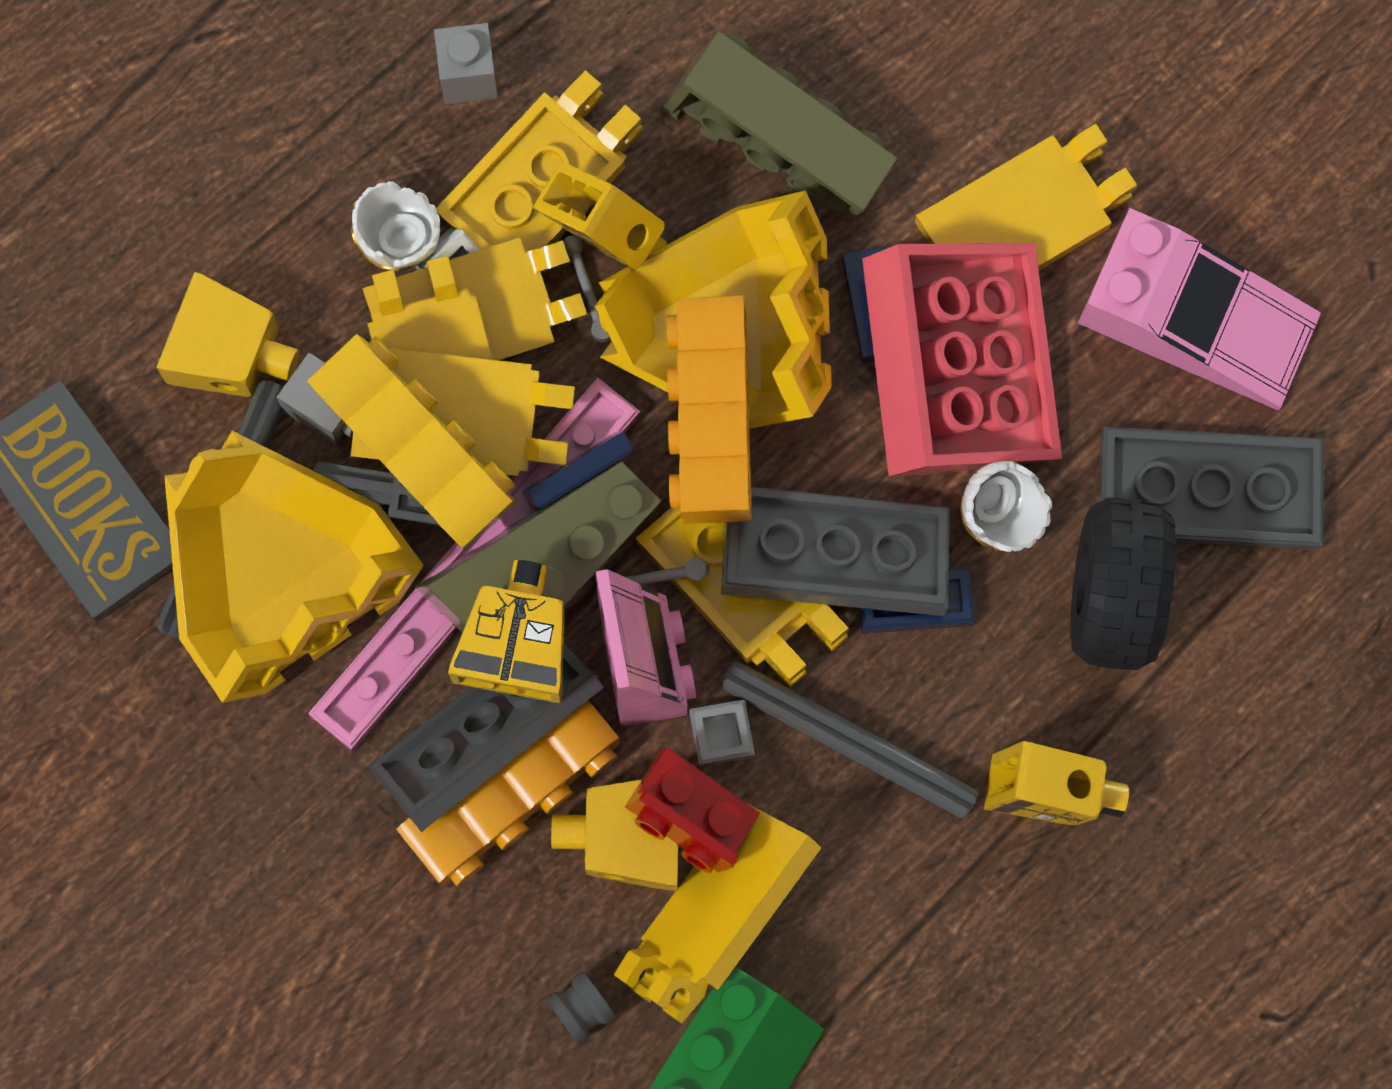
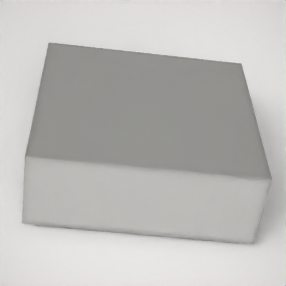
(721, 733)

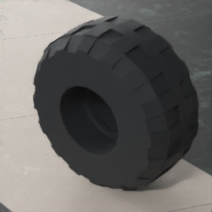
(1123, 583)

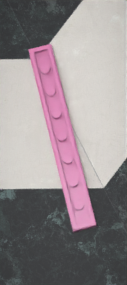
(418, 627)

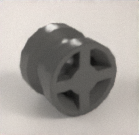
(580, 1007)

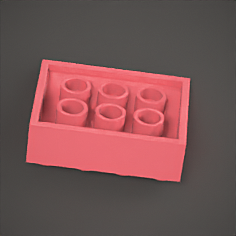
(961, 356)

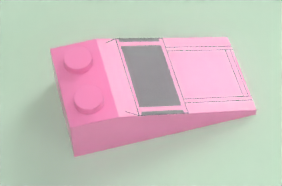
(1199, 311)
(642, 651)

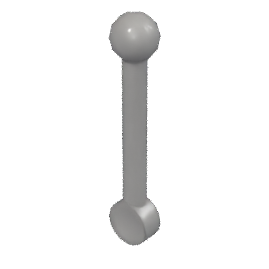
(574, 247)
(695, 569)

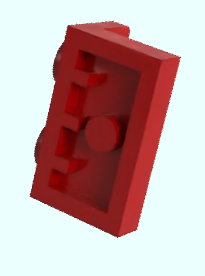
(691, 811)

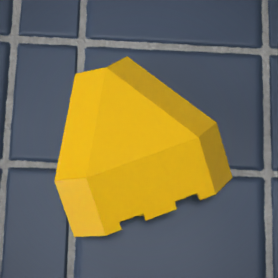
(752, 251)
(274, 564)

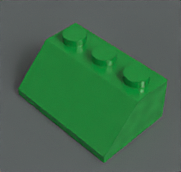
(741, 1040)

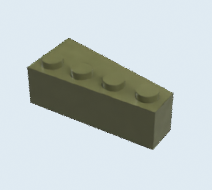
(781, 126)
(566, 536)

